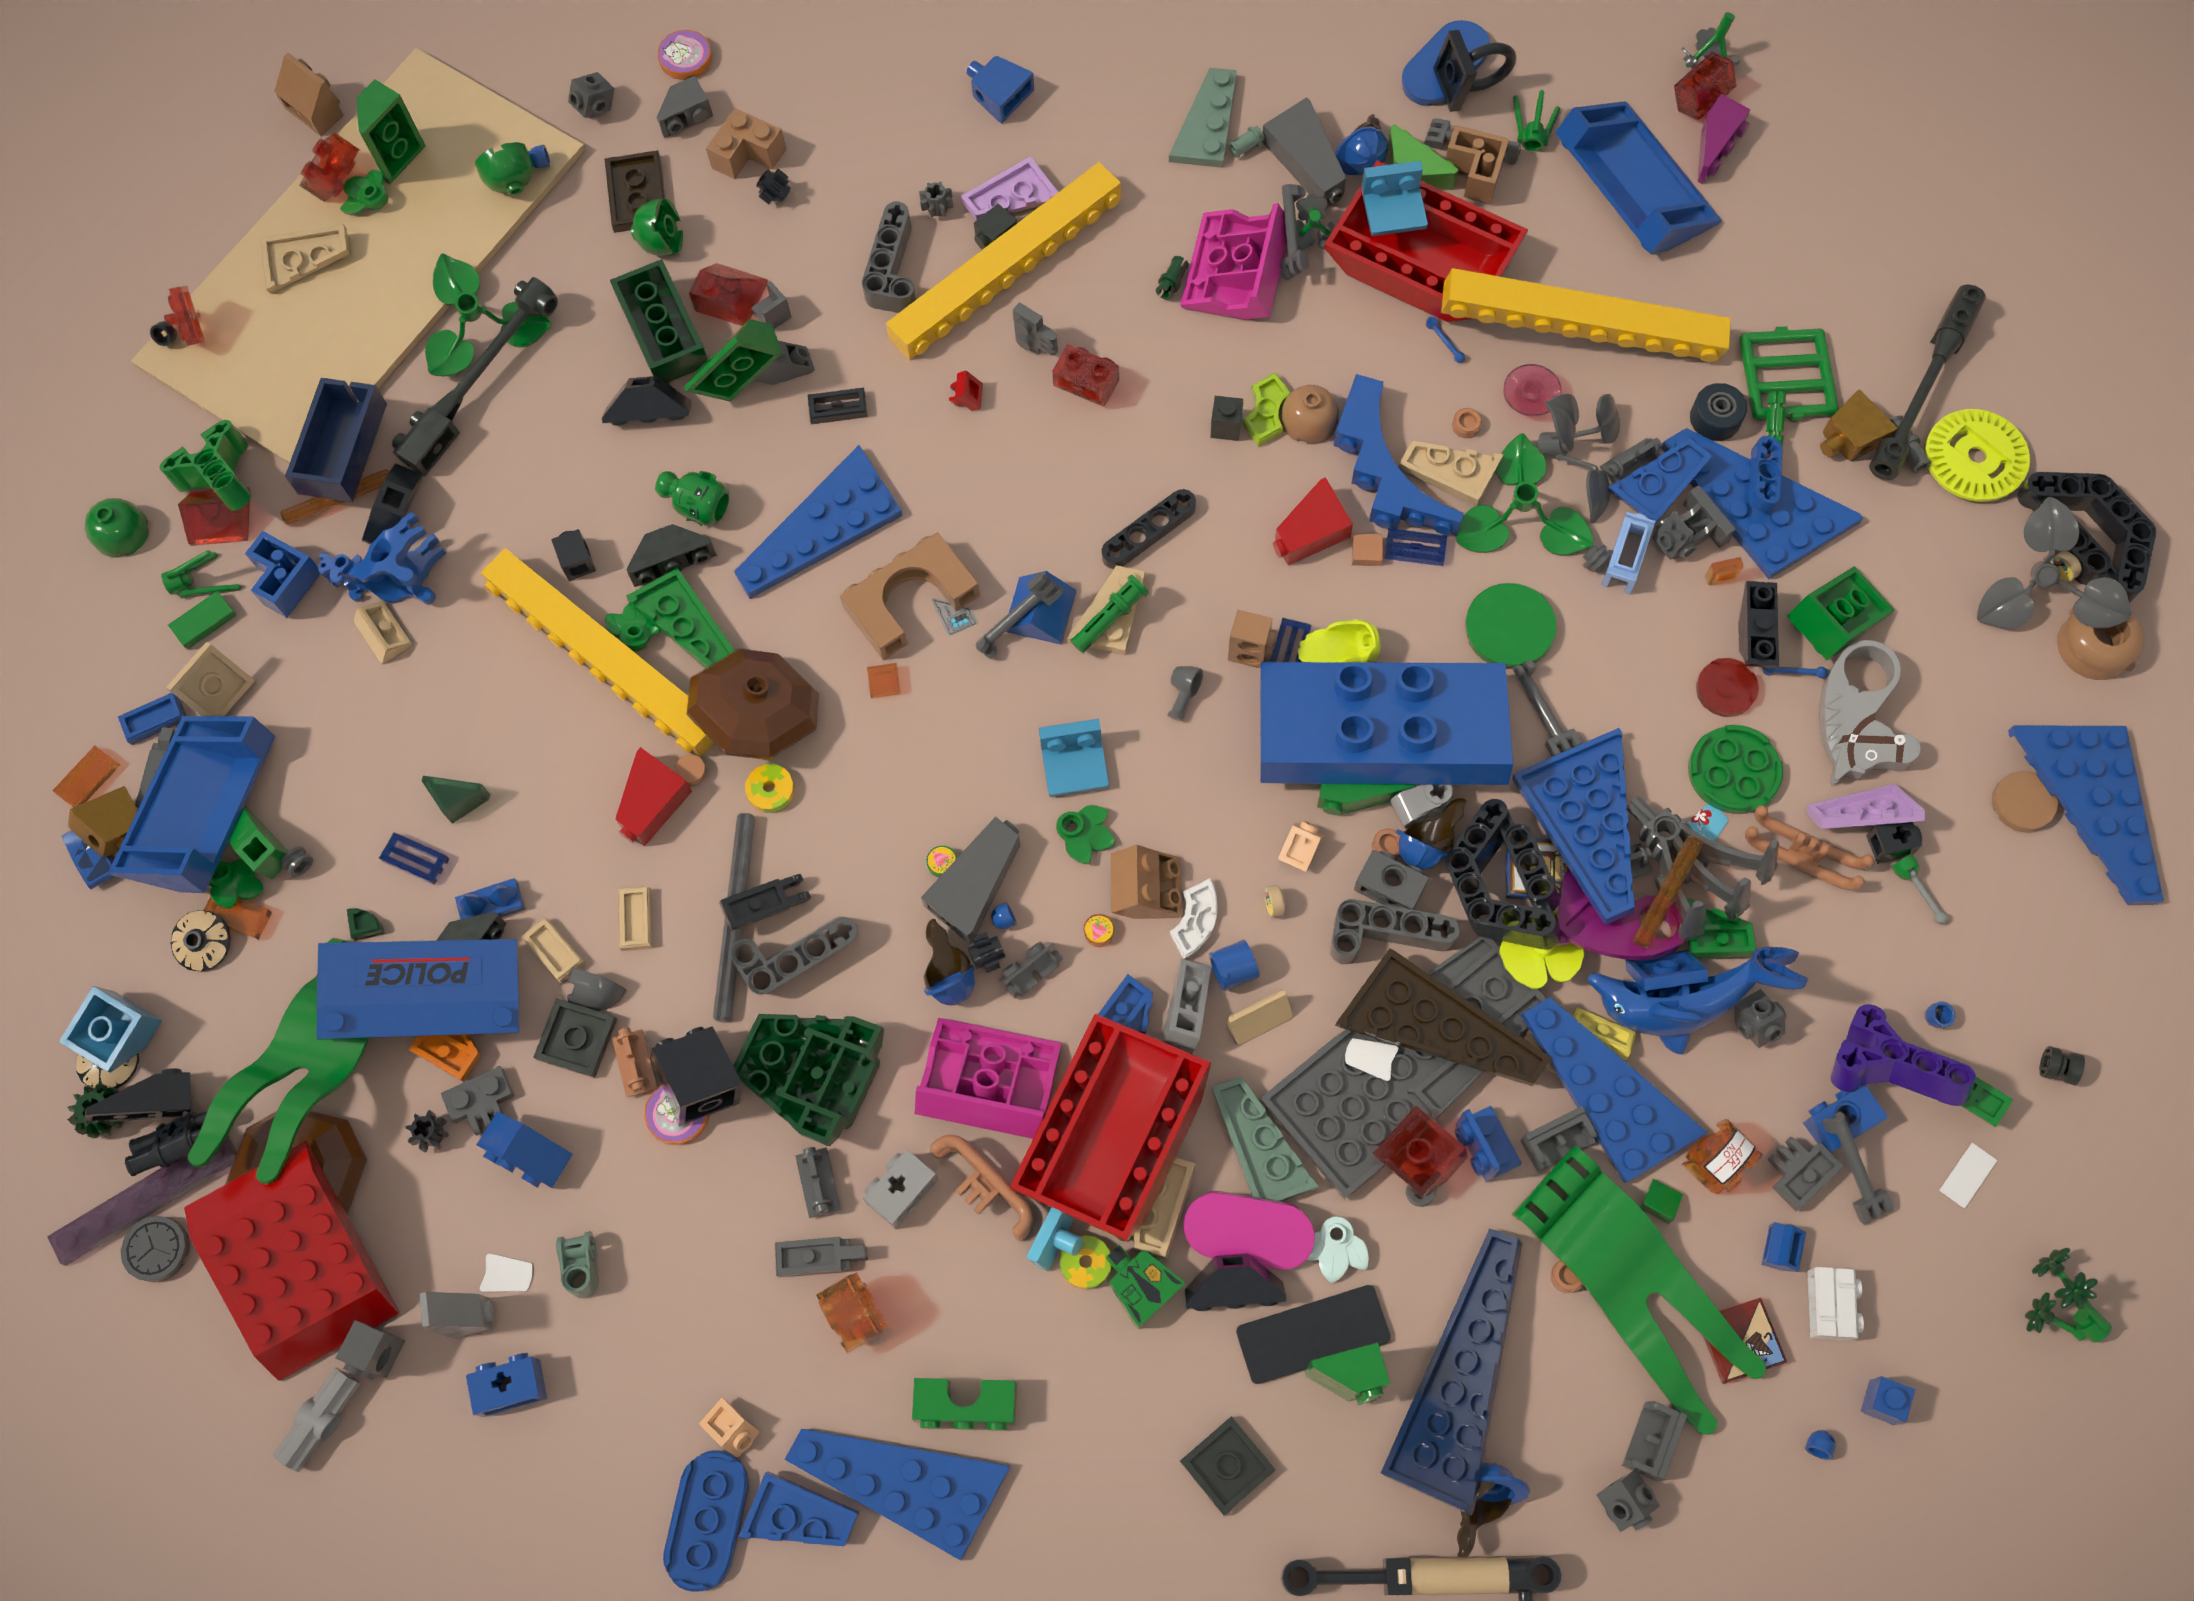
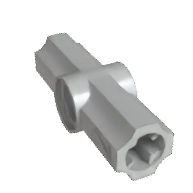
(316, 1419)

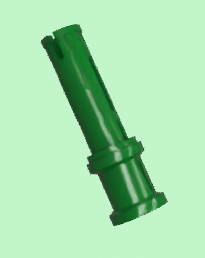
(1118, 604)

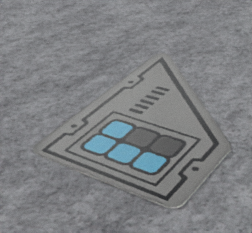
(952, 620)

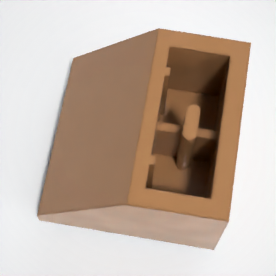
(307, 95)
(1145, 884)

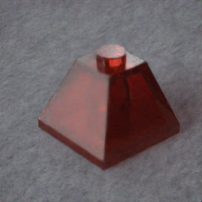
(726, 293)
(1421, 1152)

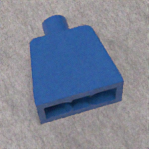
(1000, 86)

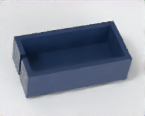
(336, 440)

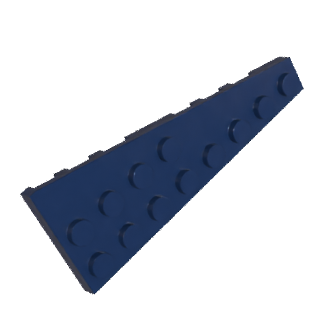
(1450, 1416)

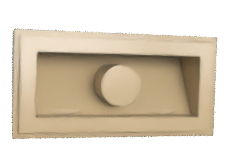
(381, 631)
(1259, 1017)

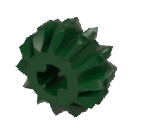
(90, 1097)

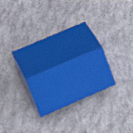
(1783, 1247)

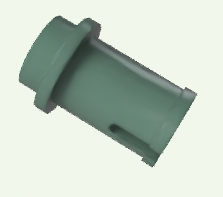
(1246, 141)

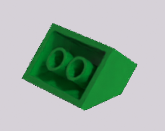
(387, 129)
(736, 362)
(1352, 1373)

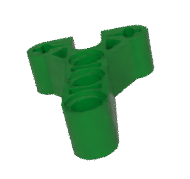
(211, 465)

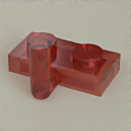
(185, 315)

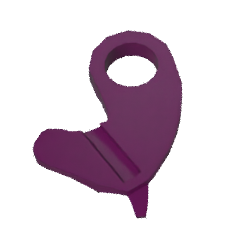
(1584, 928)

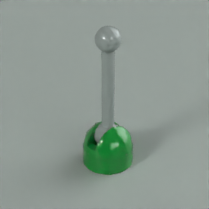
(1908, 870)

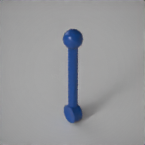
(1431, 323)
(1820, 672)

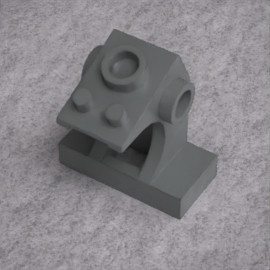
(1702, 520)

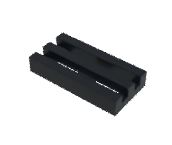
(837, 410)

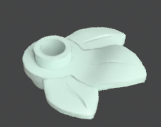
(1337, 1254)

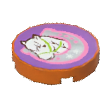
(684, 54)
(663, 1124)

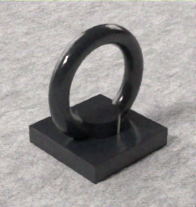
(1456, 69)

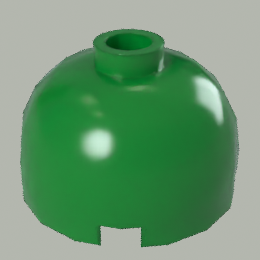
(506, 169)
(656, 228)
(116, 527)

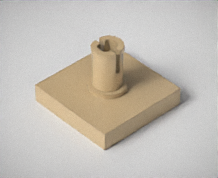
(210, 682)

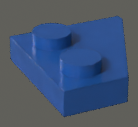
(1129, 1005)

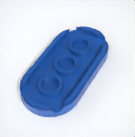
(1418, 75)
(706, 1521)

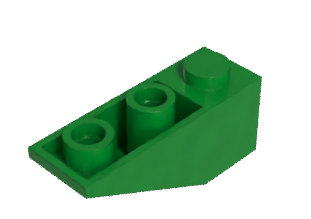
(257, 845)

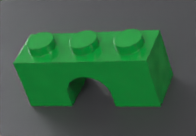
(934, 1405)

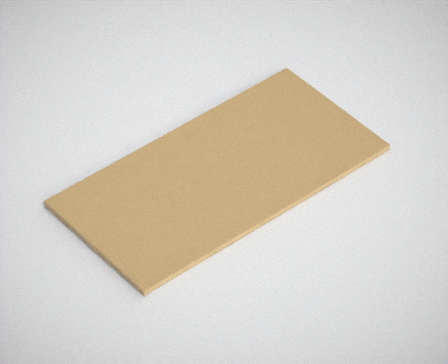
(380, 300)

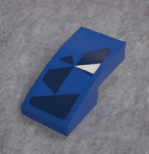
(88, 863)

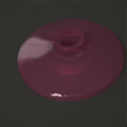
(1534, 380)

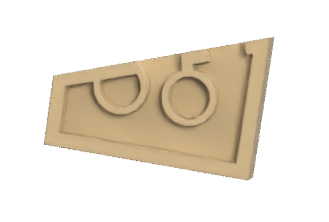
(301, 253)
(1451, 470)
(1117, 636)
(1161, 1224)

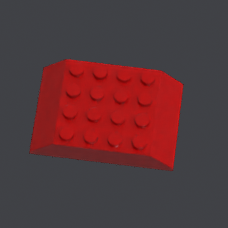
(1418, 261)
(1113, 1128)
(288, 1263)

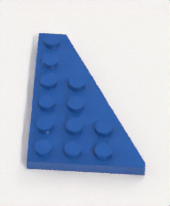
(1773, 538)
(2100, 790)
(1585, 815)

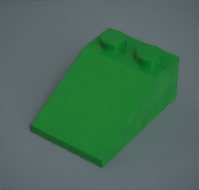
(1839, 612)

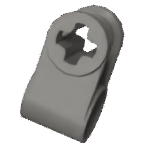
(1418, 805)

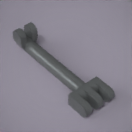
(1440, 132)
(1297, 259)
(1041, 589)
(1560, 738)
(1870, 1198)

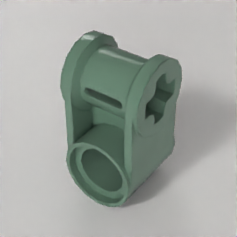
(578, 1257)

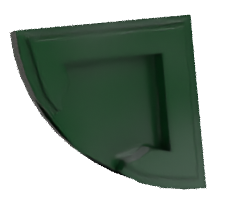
(363, 924)

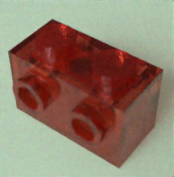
(329, 167)
(1086, 375)

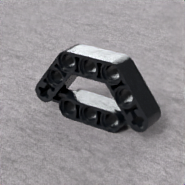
(2101, 509)
(1537, 923)

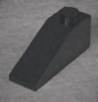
(156, 1097)

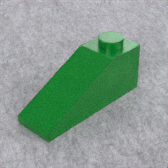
(1355, 797)

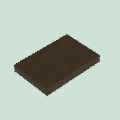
(630, 184)

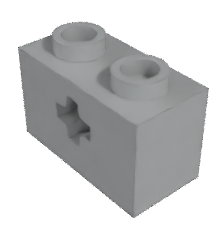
(896, 1205)

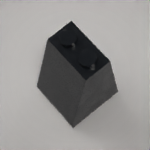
(696, 1075)

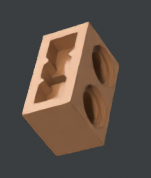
(1251, 639)

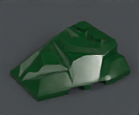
(811, 1069)

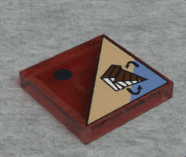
(1756, 1331)

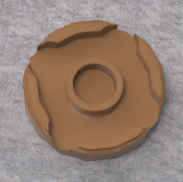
(2024, 802)

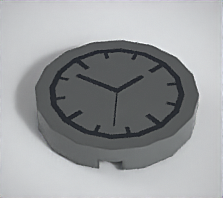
(155, 1249)

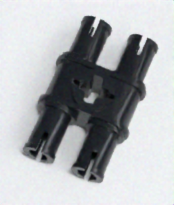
(165, 1145)

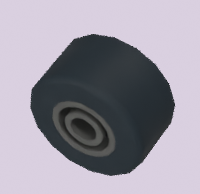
(1718, 411)

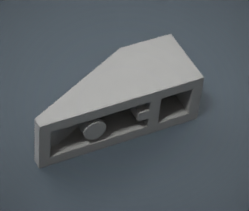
(1187, 1006)
(456, 1313)

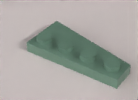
(1207, 124)
(1262, 1152)

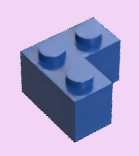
(285, 576)
(520, 1147)

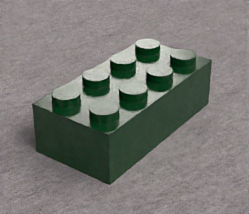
(659, 321)

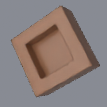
(1367, 549)

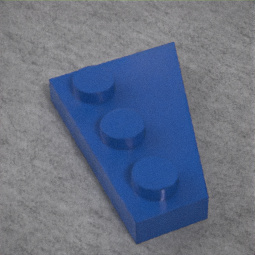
(797, 1514)

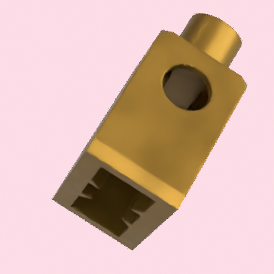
(1856, 428)
(104, 821)

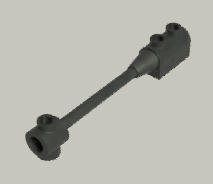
(1948, 340)
(434, 429)

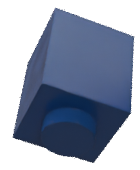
(1887, 1400)

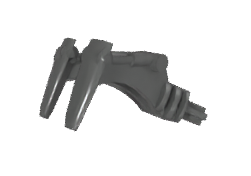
(1711, 852)

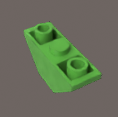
(1436, 170)

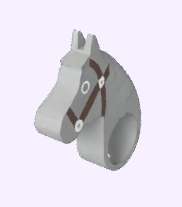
(1848, 722)

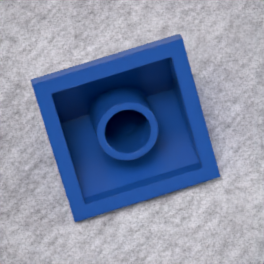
(1043, 621)

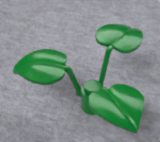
(456, 285)
(1523, 465)

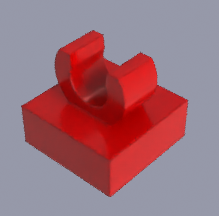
(967, 391)

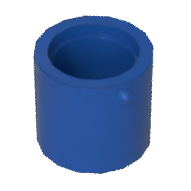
(1234, 965)

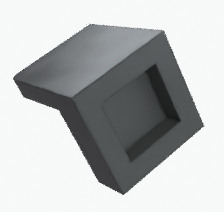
(773, 308)

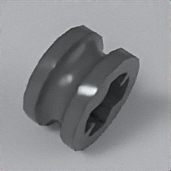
(296, 861)
(1419, 1202)

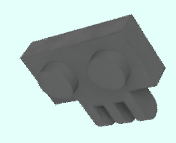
(1032, 333)
(478, 1098)
(1803, 1171)

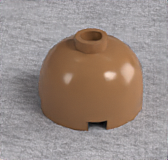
(1310, 414)

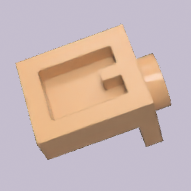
(1301, 845)
(729, 1428)

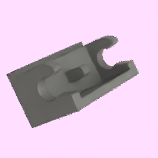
(1553, 1140)
(1654, 1440)

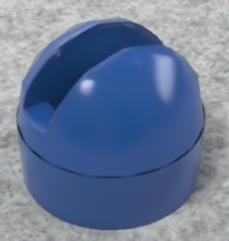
(540, 156)
(1003, 917)
(1944, 1017)
(1821, 1445)

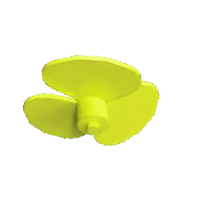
(1528, 963)

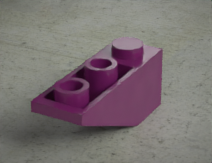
(1721, 127)

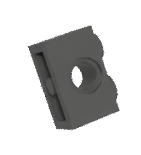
(1373, 885)
(369, 1351)

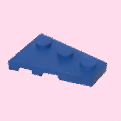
(1661, 482)

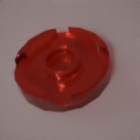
(1727, 687)

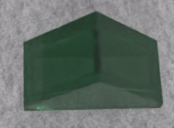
(454, 796)

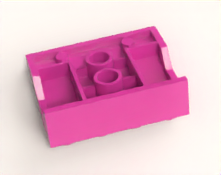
(1236, 264)
(987, 1078)

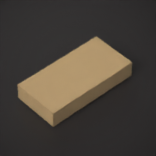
(635, 918)
(552, 950)

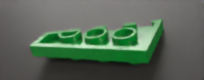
(682, 617)

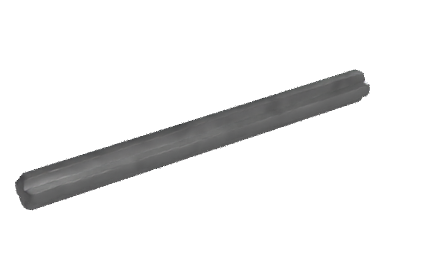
(737, 883)

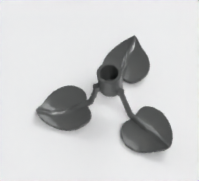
(1565, 418)
(2052, 529)

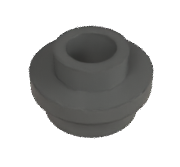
(1595, 557)

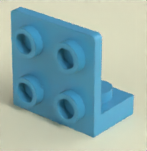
(1394, 198)
(1073, 757)

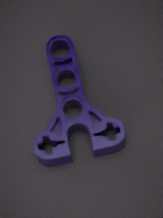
(1878, 1055)

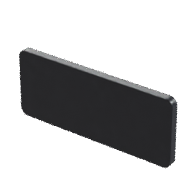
(1294, 1337)

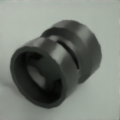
(2062, 1065)

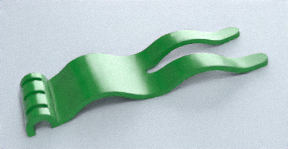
(292, 1048)
(1620, 1263)

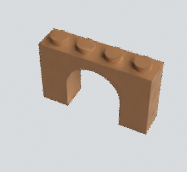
(927, 561)

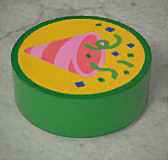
(940, 859)

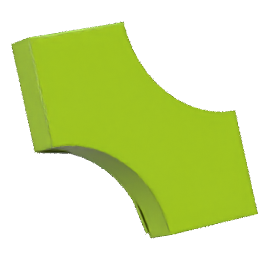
(1264, 421)

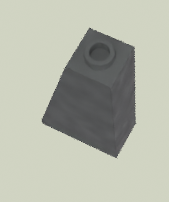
(1305, 151)
(972, 881)

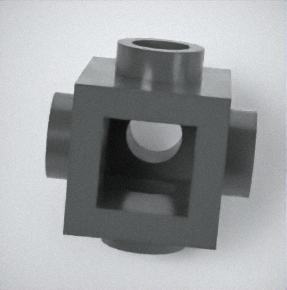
(591, 94)
(1760, 1018)
(1629, 1501)

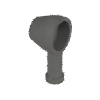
(1187, 681)

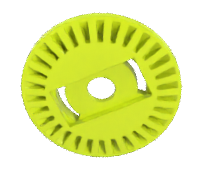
(1990, 434)

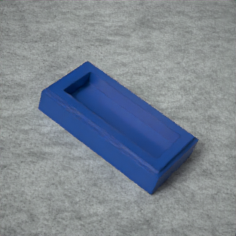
(151, 717)

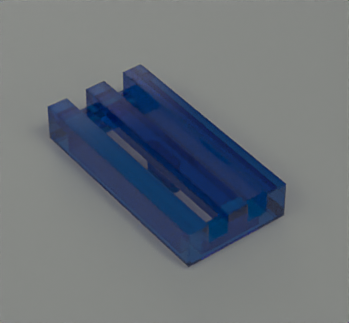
(1415, 551)
(1295, 626)
(435, 869)

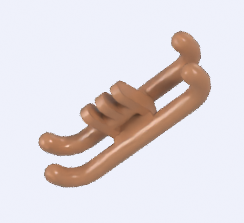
(1807, 852)
(985, 1183)

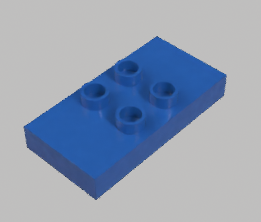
(1384, 723)

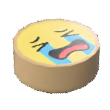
(2068, 565)
(1274, 901)

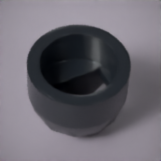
(158, 337)

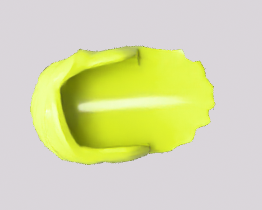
(1342, 642)

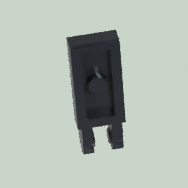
(761, 902)

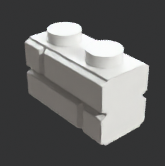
(1834, 1304)

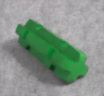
(1776, 415)

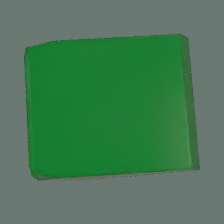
(1661, 1201)

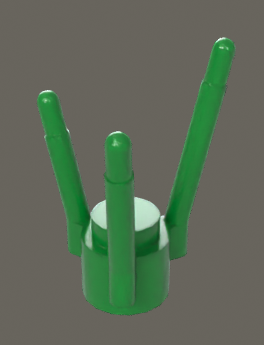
(1534, 135)
(180, 578)

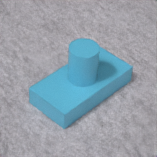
(1052, 1237)

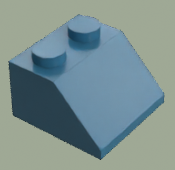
(109, 1029)

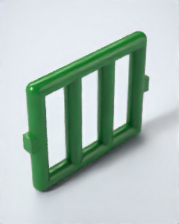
(1822, 358)

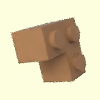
(743, 139)
(1480, 157)

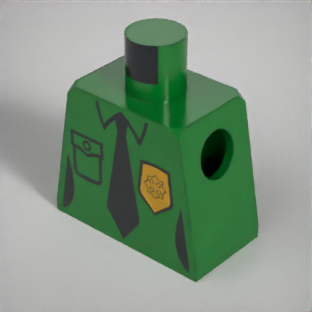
(1141, 1283)

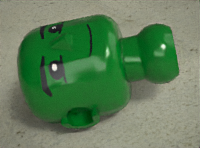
(695, 495)

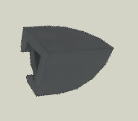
(594, 991)

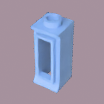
(1636, 524)

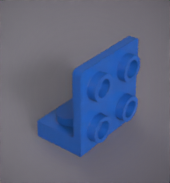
(1486, 1143)

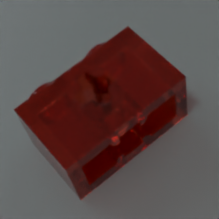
(1709, 79)

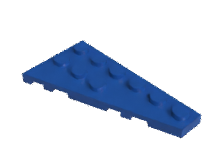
(832, 517)
(1628, 1113)
(919, 1490)

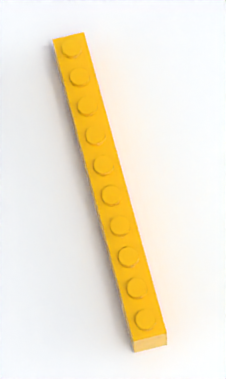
(1004, 261)
(1585, 315)
(596, 648)

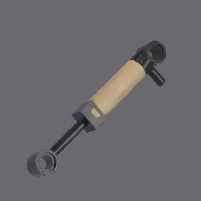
(1437, 1576)

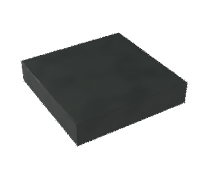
(575, 1038)
(1227, 1465)

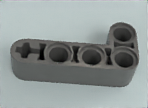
(891, 256)
(1394, 933)
(797, 949)

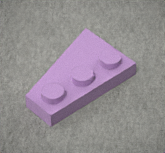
(1014, 189)
(1869, 807)

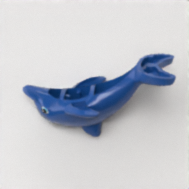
(1683, 1009)

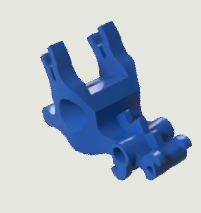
(388, 566)

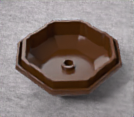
(750, 721)
(330, 1141)

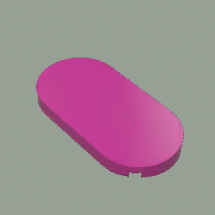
(1266, 1229)

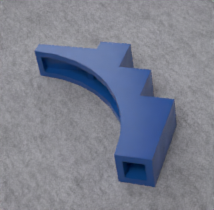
(1375, 470)

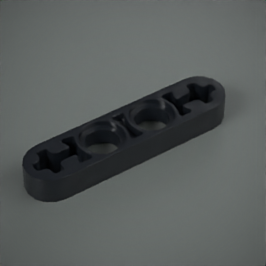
(1145, 525)

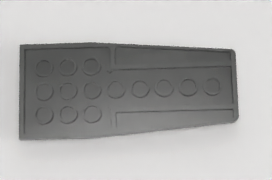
(1346, 1113)

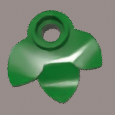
(364, 193)
(631, 627)
(1089, 835)
(234, 882)

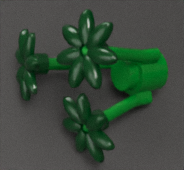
(2087, 1319)

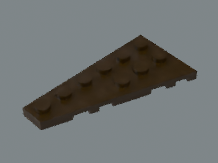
(1425, 1015)

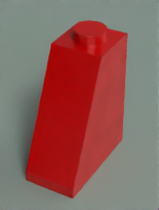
(1312, 525)
(649, 798)

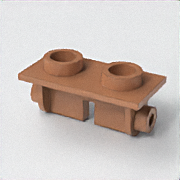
(634, 1062)

